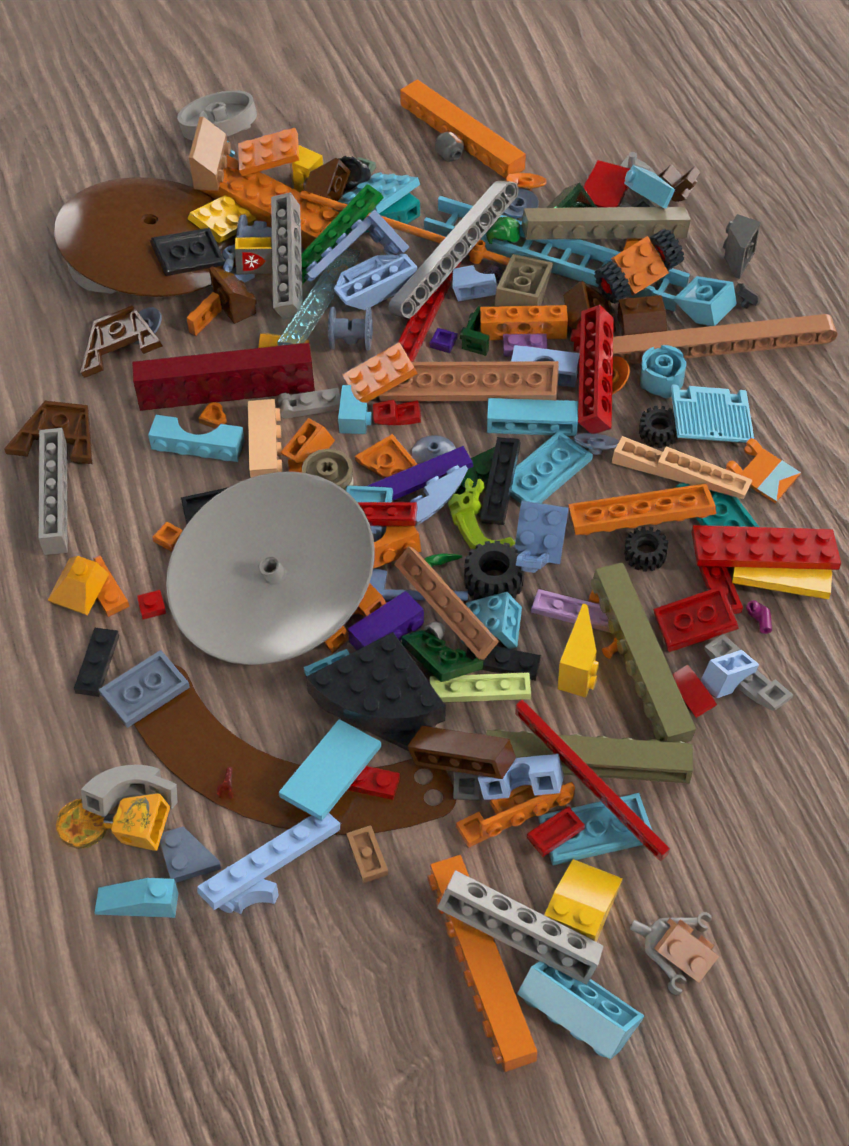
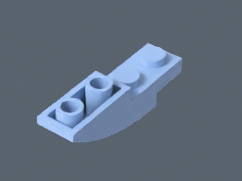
(438, 493)

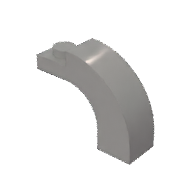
(126, 781)

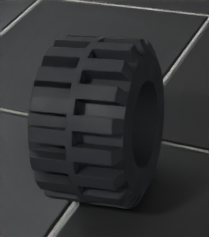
(492, 557)

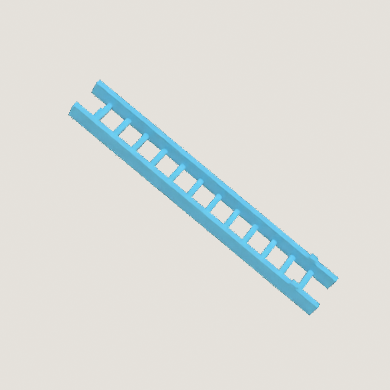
(560, 266)

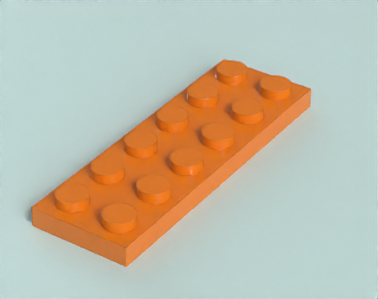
(641, 509)

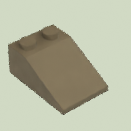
(523, 282)

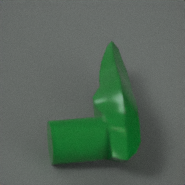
(439, 559)

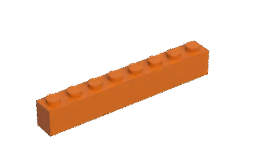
(477, 138)
(488, 978)

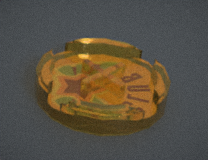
(79, 826)

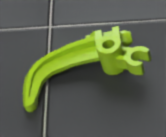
(463, 512)

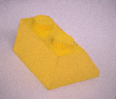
(300, 169)

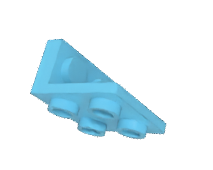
(500, 616)

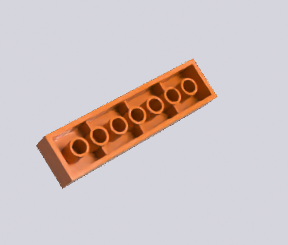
(255, 194)

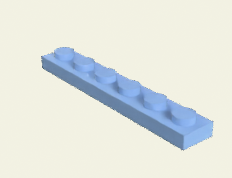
(266, 860)

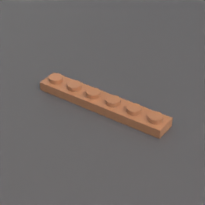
(446, 603)

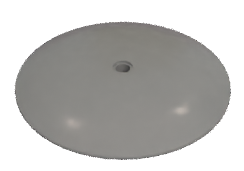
(225, 557)

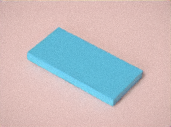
(548, 468)
(330, 769)
(602, 831)

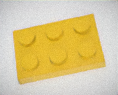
(221, 217)

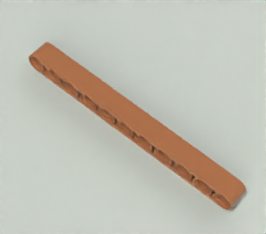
(731, 338)

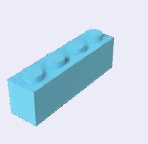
(532, 416)

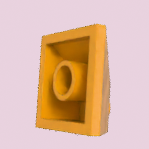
(79, 585)

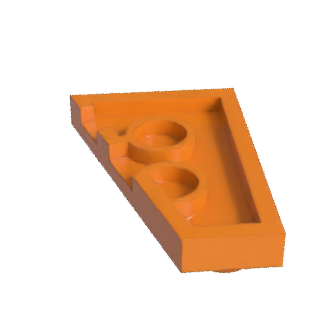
(386, 457)

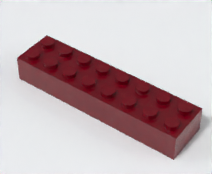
(223, 376)

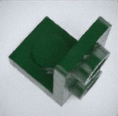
(472, 340)

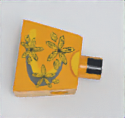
(139, 821)

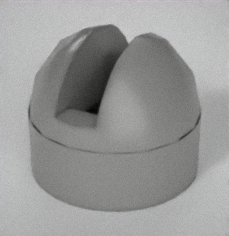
(435, 629)

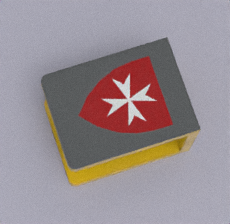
(253, 255)

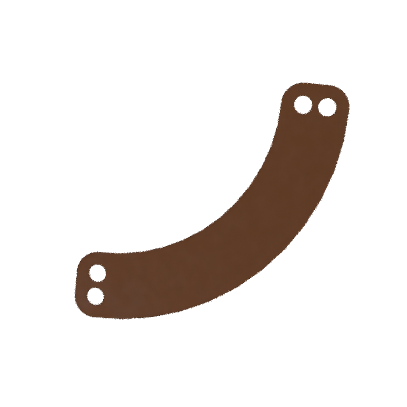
(201, 749)

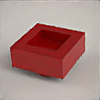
(151, 604)

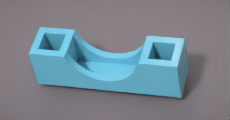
(222, 443)

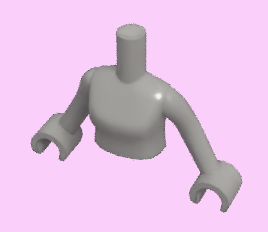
(654, 934)

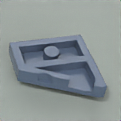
(186, 855)

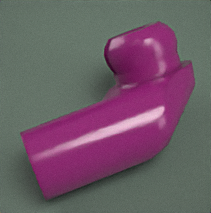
(761, 614)

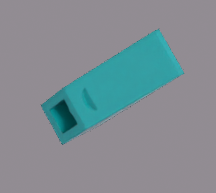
(403, 210)

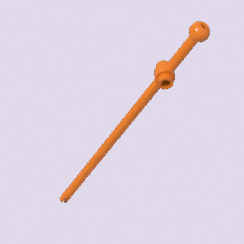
(476, 254)

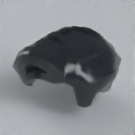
(358, 172)

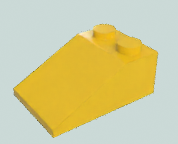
(578, 661)
(583, 899)

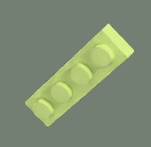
(483, 687)

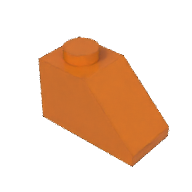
(307, 440)

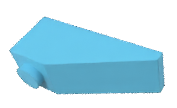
(649, 185)
(139, 898)

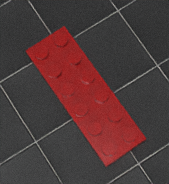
(765, 547)

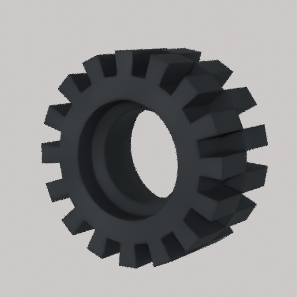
(654, 435)
(642, 559)

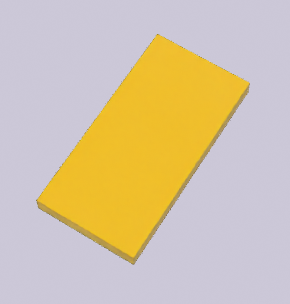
(796, 581)

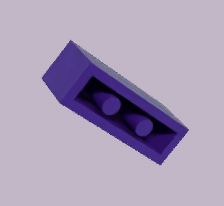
(397, 616)

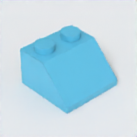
(707, 300)

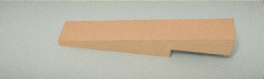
(679, 467)

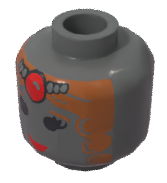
(449, 146)

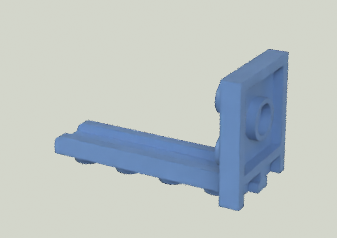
(379, 231)
(540, 535)

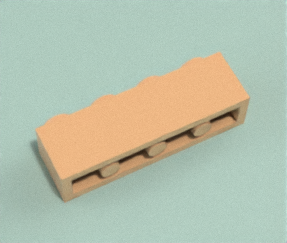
(263, 437)

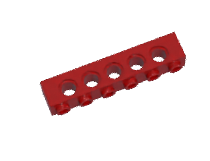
(596, 370)

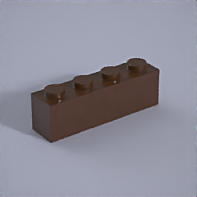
(462, 752)

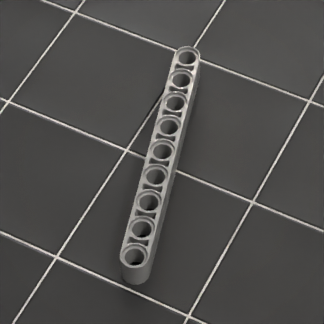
(453, 249)

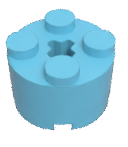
(662, 369)

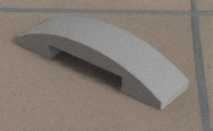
(755, 686)

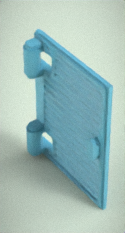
(711, 412)

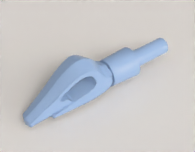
(229, 257)

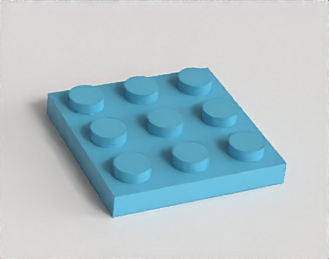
(390, 186)

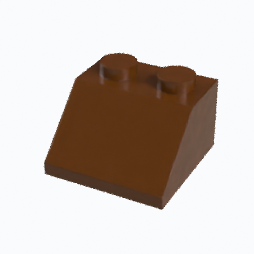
(328, 180)
(233, 294)
(582, 298)
(641, 315)

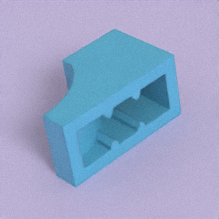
(352, 413)

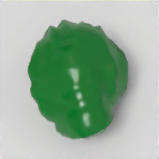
(504, 229)

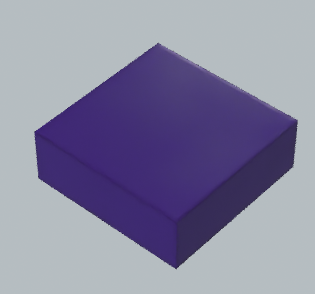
(443, 340)

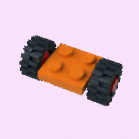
(639, 266)

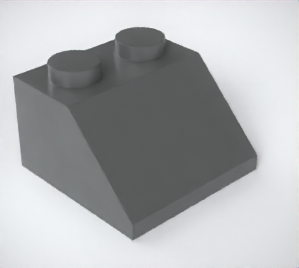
(741, 243)

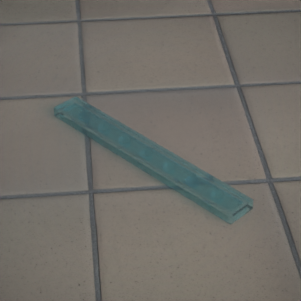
(317, 300)

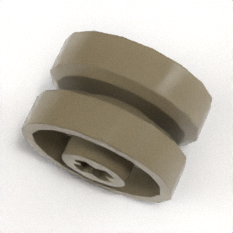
(331, 466)

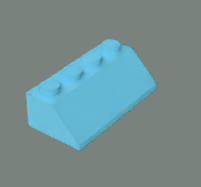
(583, 1009)

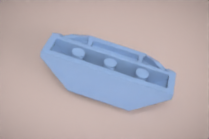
(374, 280)

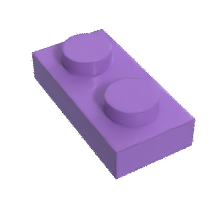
(528, 340)

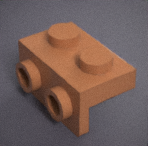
(686, 951)

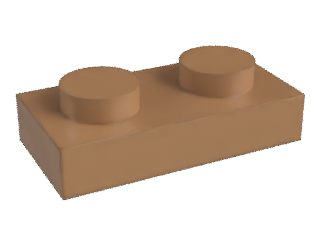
(367, 854)

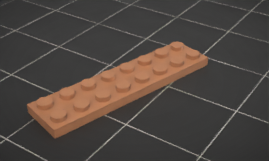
(478, 381)

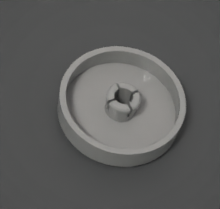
(227, 110)

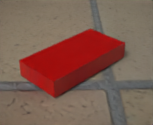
(555, 831)

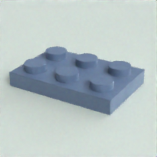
(144, 688)

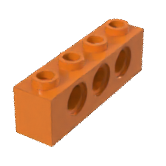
(524, 320)

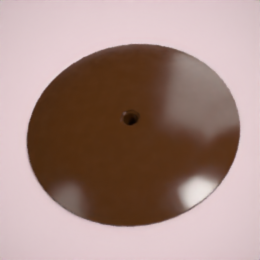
(110, 228)

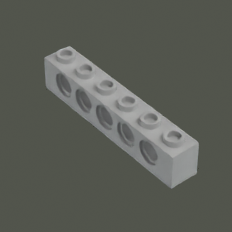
(286, 255)
(53, 491)
(521, 927)

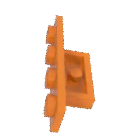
(521, 806)

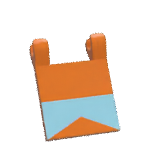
(768, 473)

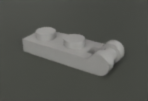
(309, 403)

